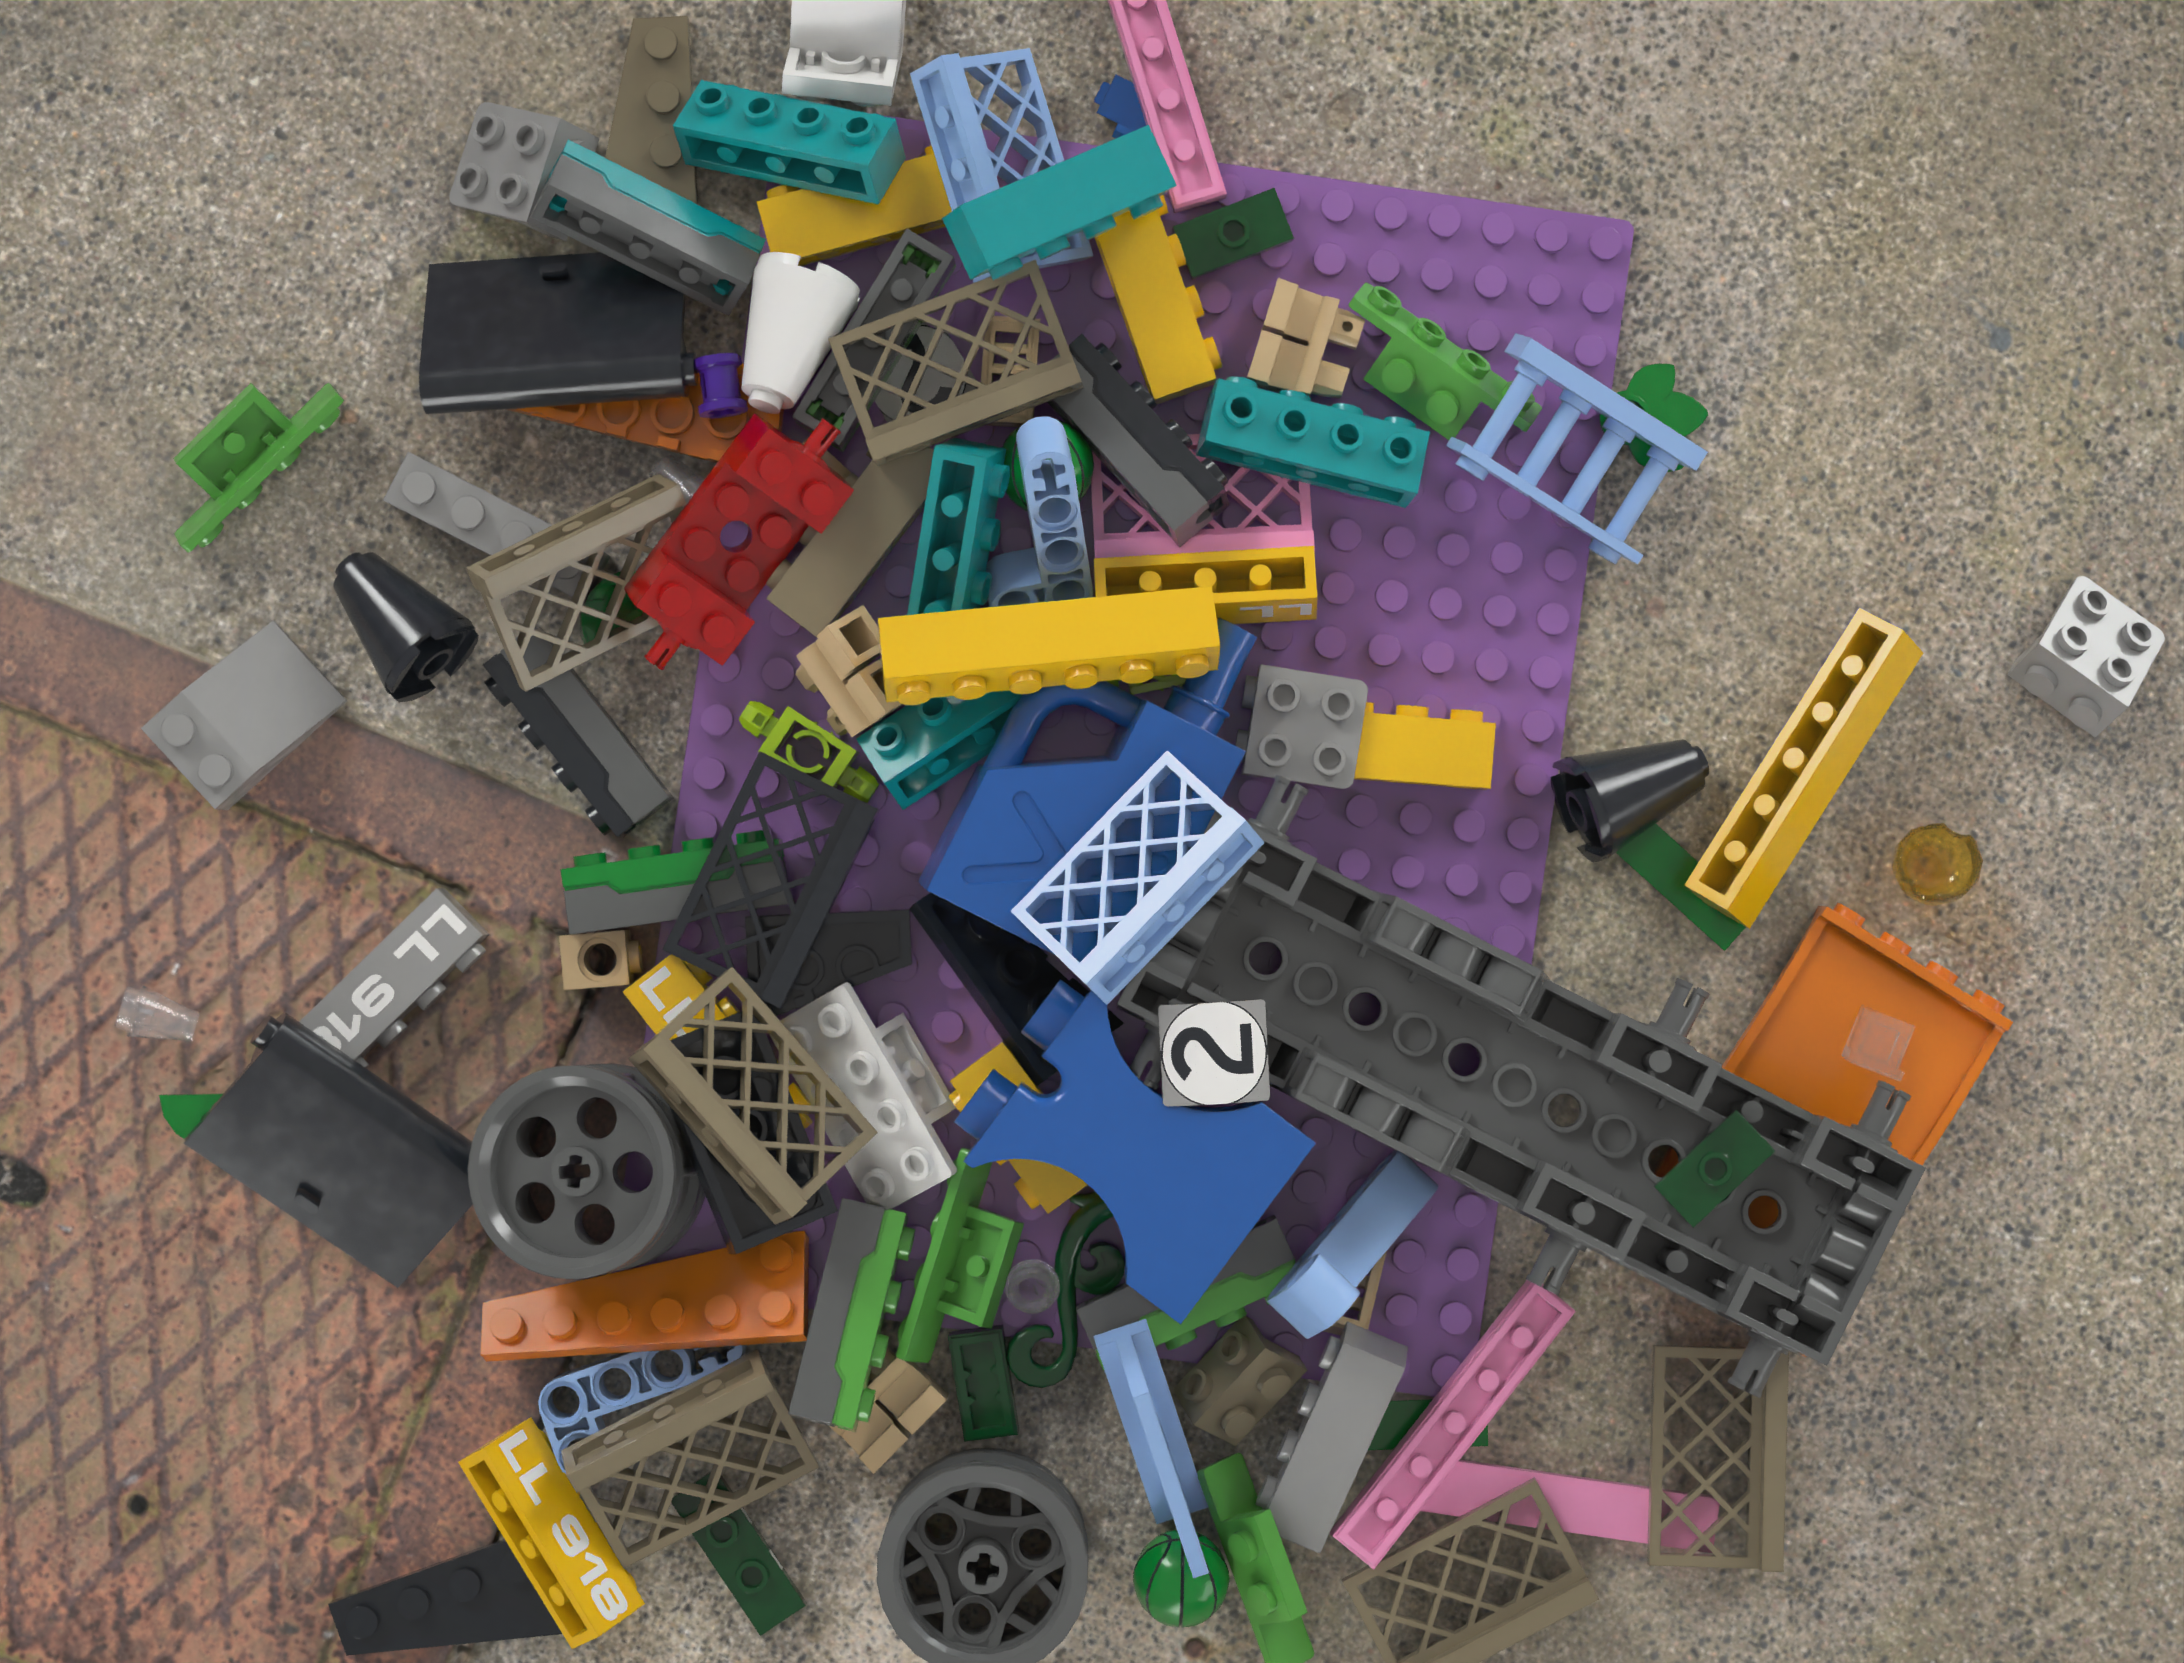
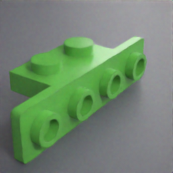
(1429, 371)
(242, 450)
(963, 1265)
(1257, 1561)

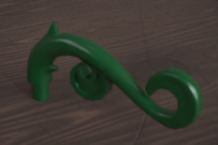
(1094, 1280)

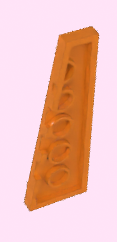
(660, 423)
(661, 1306)

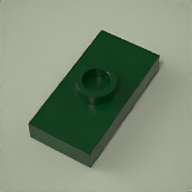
(1233, 233)
(1714, 1168)
(983, 1383)

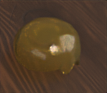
(1936, 864)

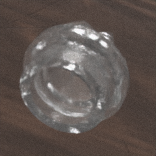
(1032, 1286)

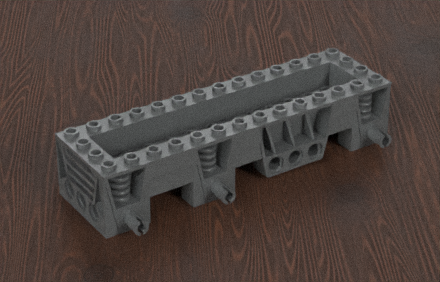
(1492, 1130)

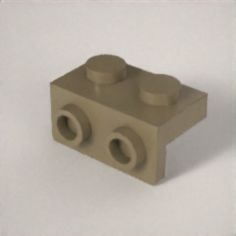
(1238, 1382)

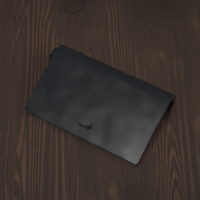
(550, 335)
(338, 1150)

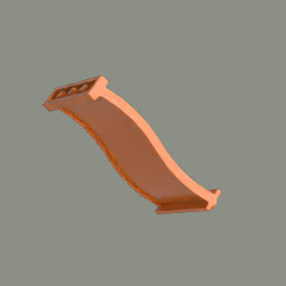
(1809, 1013)

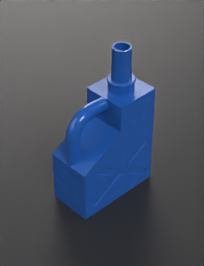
(1029, 814)

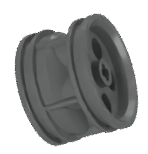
(506, 1167)

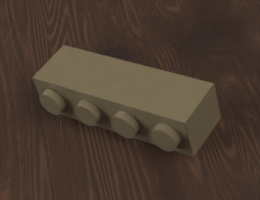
(854, 544)

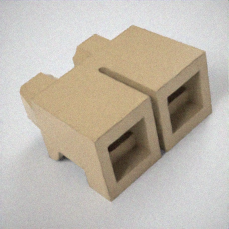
(1307, 321)
(840, 671)
(908, 1395)

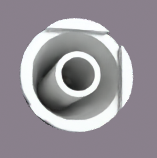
(790, 327)

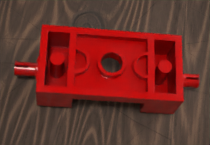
(703, 587)

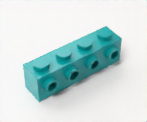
(790, 141)
(1058, 203)
(1313, 441)
(958, 527)
(934, 741)

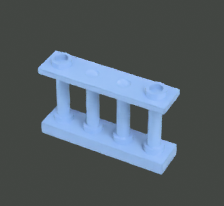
(1622, 424)

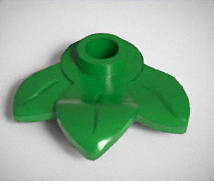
(1653, 392)

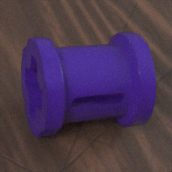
(720, 385)

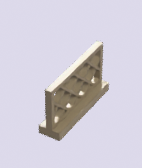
(973, 408)
(563, 546)
(718, 1125)
(660, 1428)
(1764, 1474)
(1504, 1623)

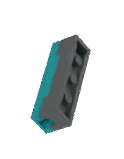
(648, 228)

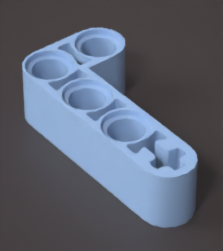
(1059, 561)
(1327, 1274)
(598, 1401)

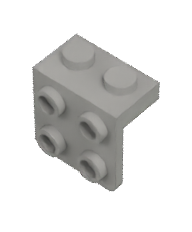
(510, 162)
(2089, 657)
(1302, 726)

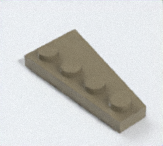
(649, 100)

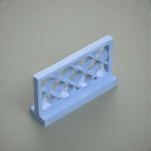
(958, 139)
(1172, 896)
(1154, 1432)

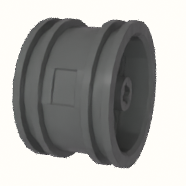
(956, 1558)

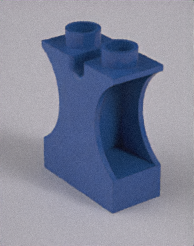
(1173, 1176)

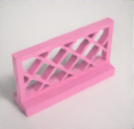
(1206, 540)

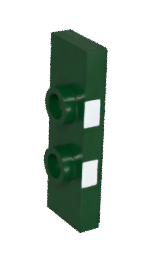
(745, 1563)

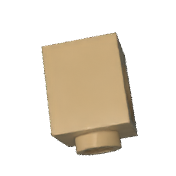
(575, 959)

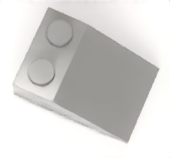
(244, 716)

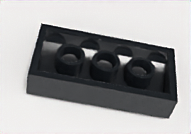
(735, 1212)

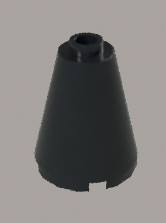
(402, 625)
(1625, 791)

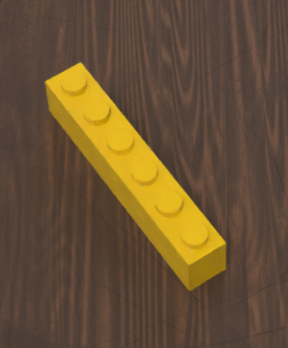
(1049, 645)
(1804, 768)

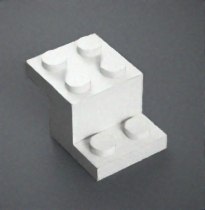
(845, 50)

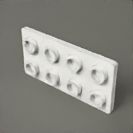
(891, 1086)

